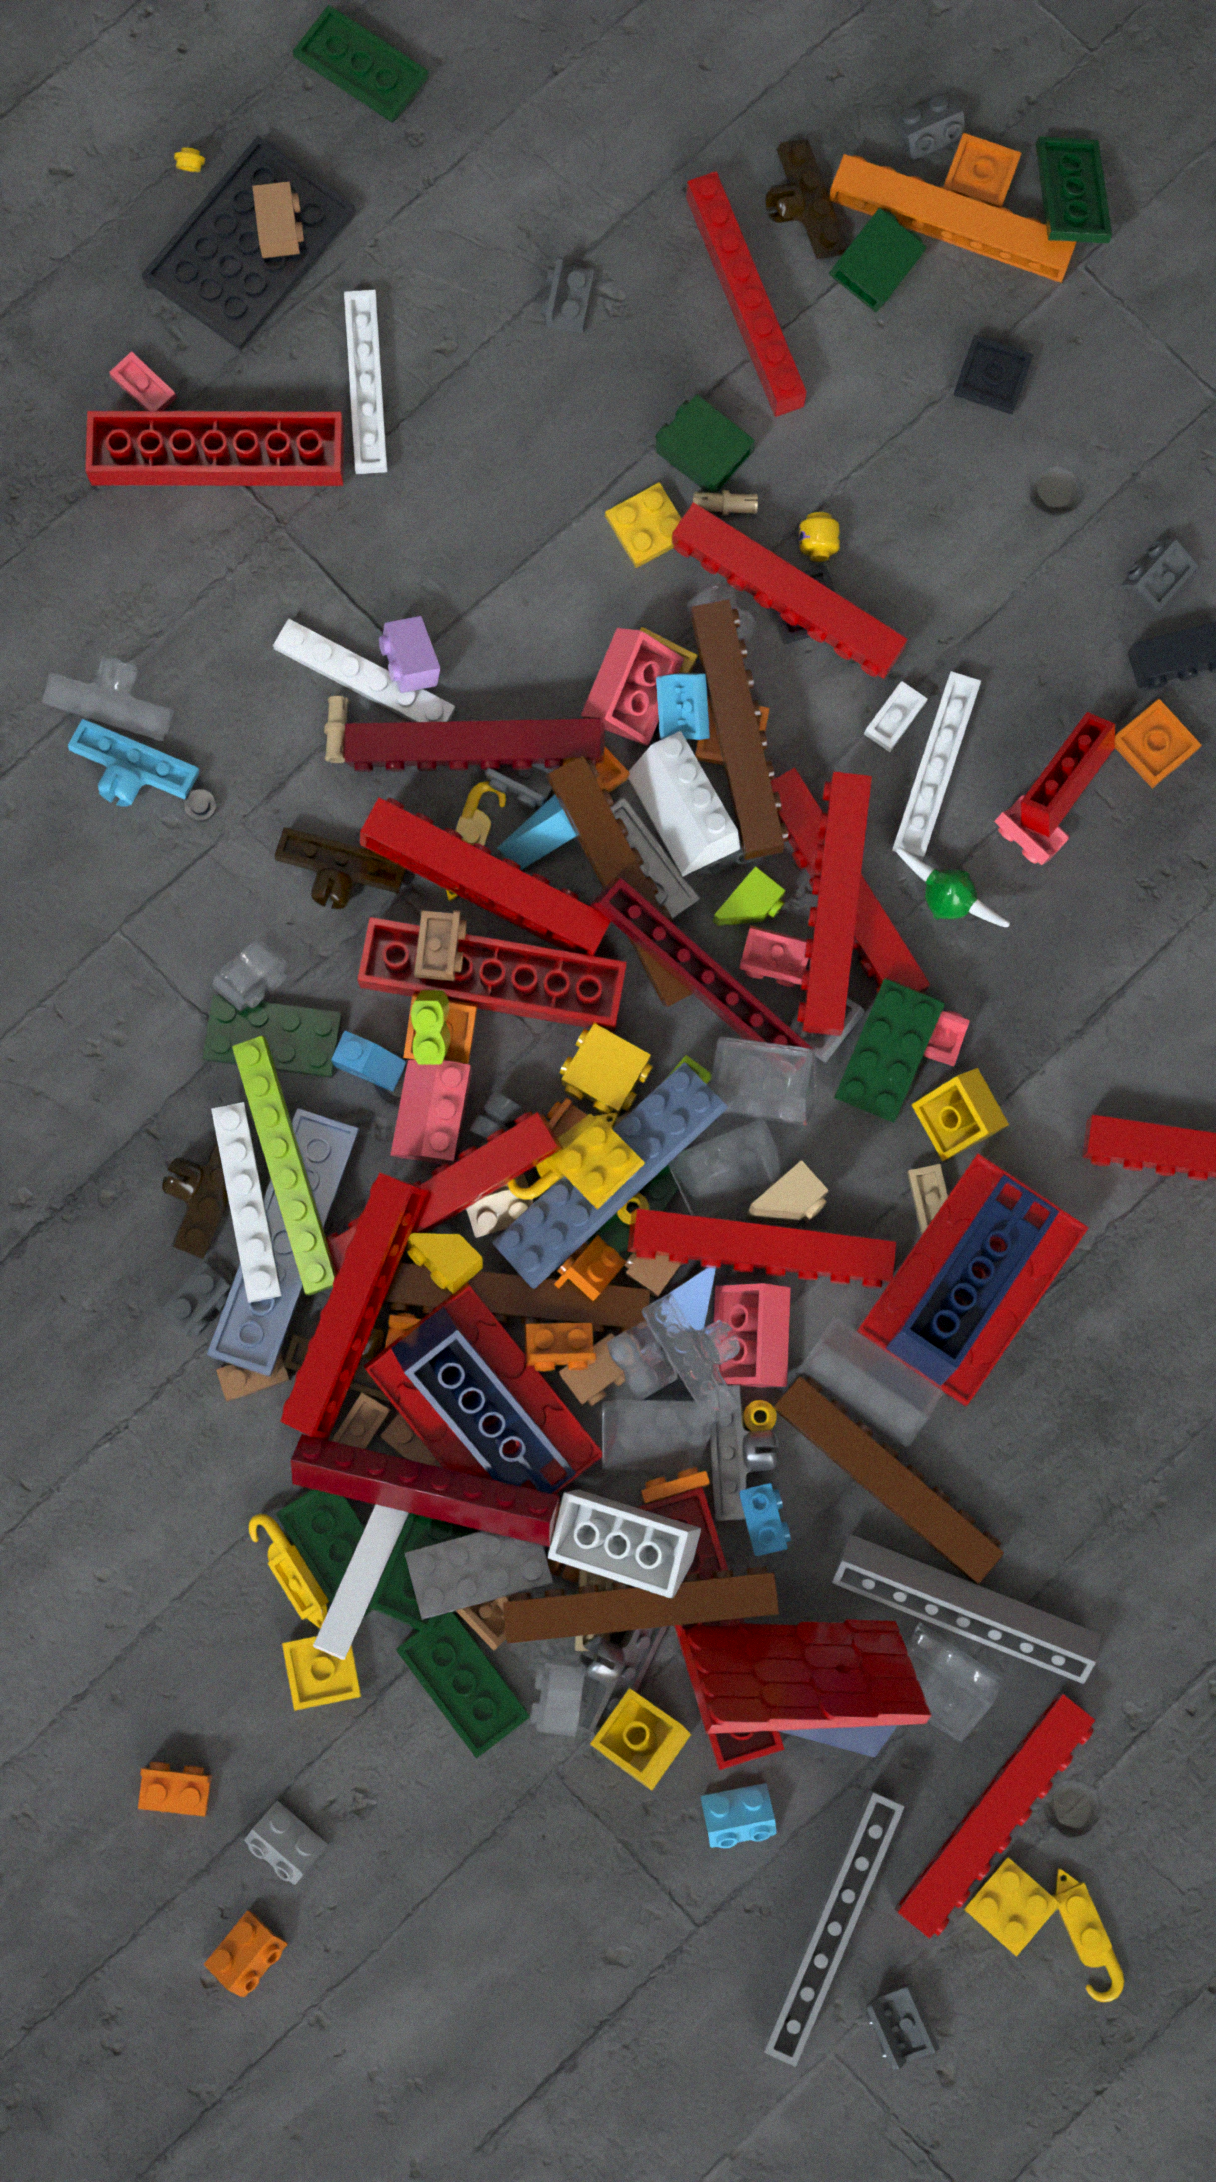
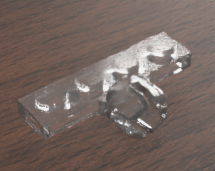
(109, 699)
(696, 1355)

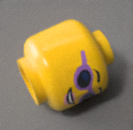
(819, 536)

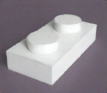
(895, 716)

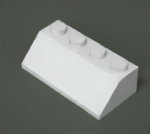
(683, 805)
(623, 1542)

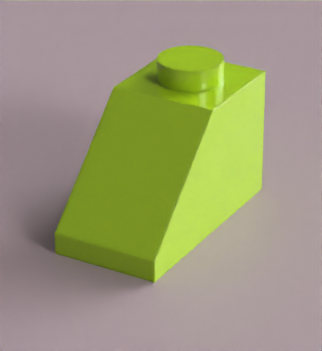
(751, 901)

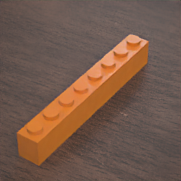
(951, 217)

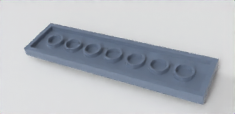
(566, 1219)
(255, 1331)

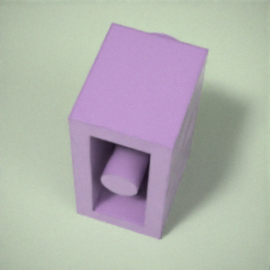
(409, 654)

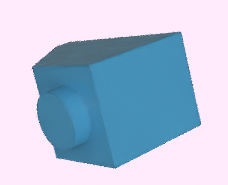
(368, 1061)

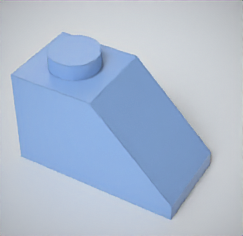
(694, 1297)

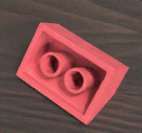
(626, 685)
(432, 1112)
(761, 1323)

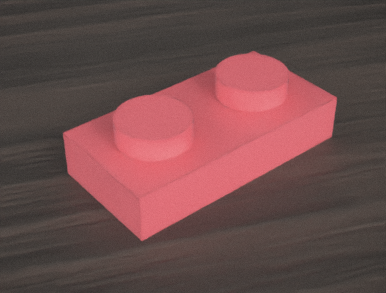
(142, 384)

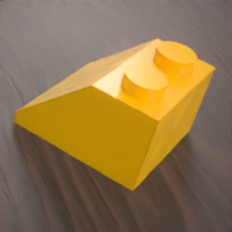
(960, 1114)
(640, 1739)

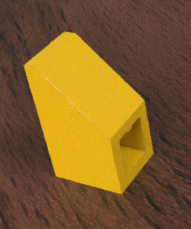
(447, 1257)

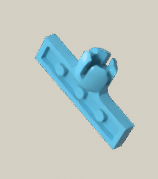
(130, 764)

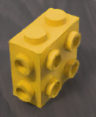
(605, 1070)

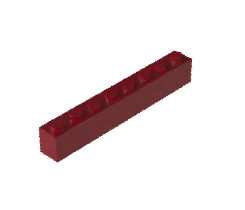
(473, 743)
(692, 966)
(425, 1490)

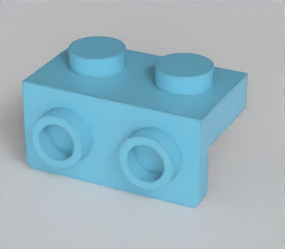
(683, 705)
(738, 1816)

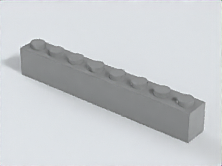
(967, 1609)
(832, 1928)

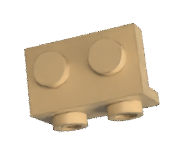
(498, 1209)

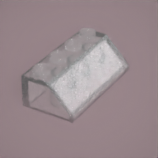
(871, 1382)

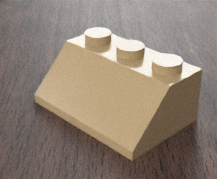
(790, 1199)

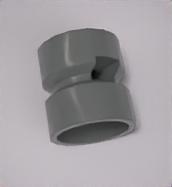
(499, 1114)

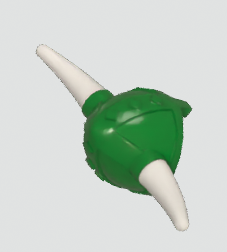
(950, 892)

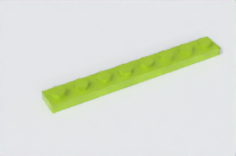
(285, 1165)

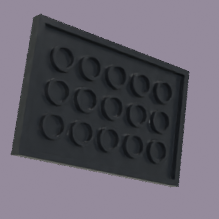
(216, 257)

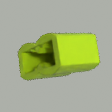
(432, 1032)

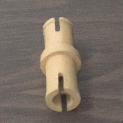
(726, 502)
(336, 729)

